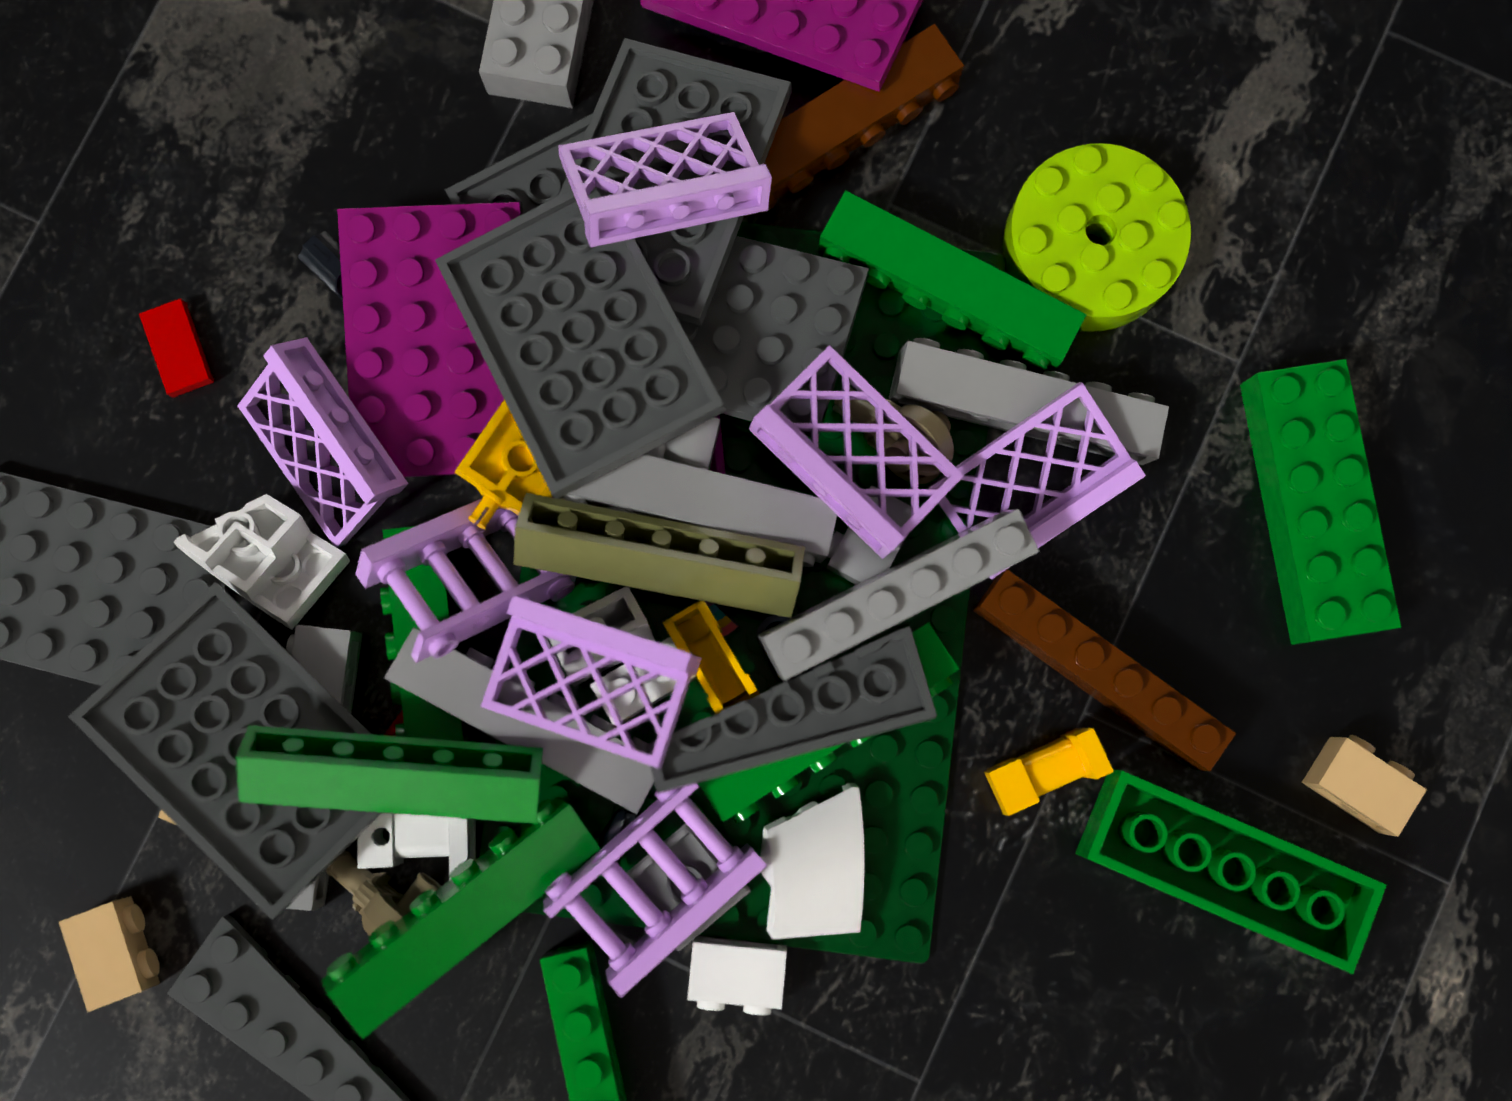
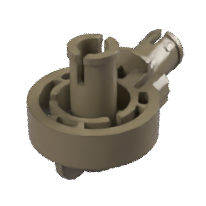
(930, 424)
(373, 895)

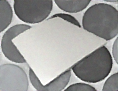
(267, 558)
(816, 868)

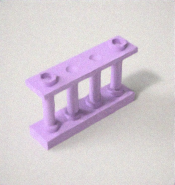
(428, 546)
(662, 929)

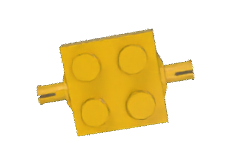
(501, 468)

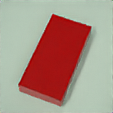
(176, 348)

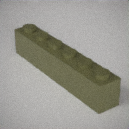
(658, 555)

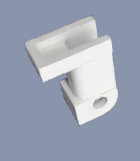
(416, 838)

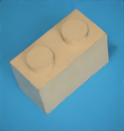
(1364, 785)
(110, 952)

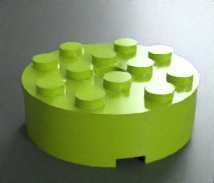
(1111, 196)

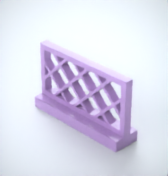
(673, 202)
(337, 430)
(823, 474)
(1065, 506)
(603, 641)

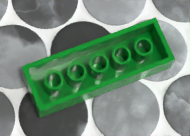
(1319, 502)
(1231, 870)

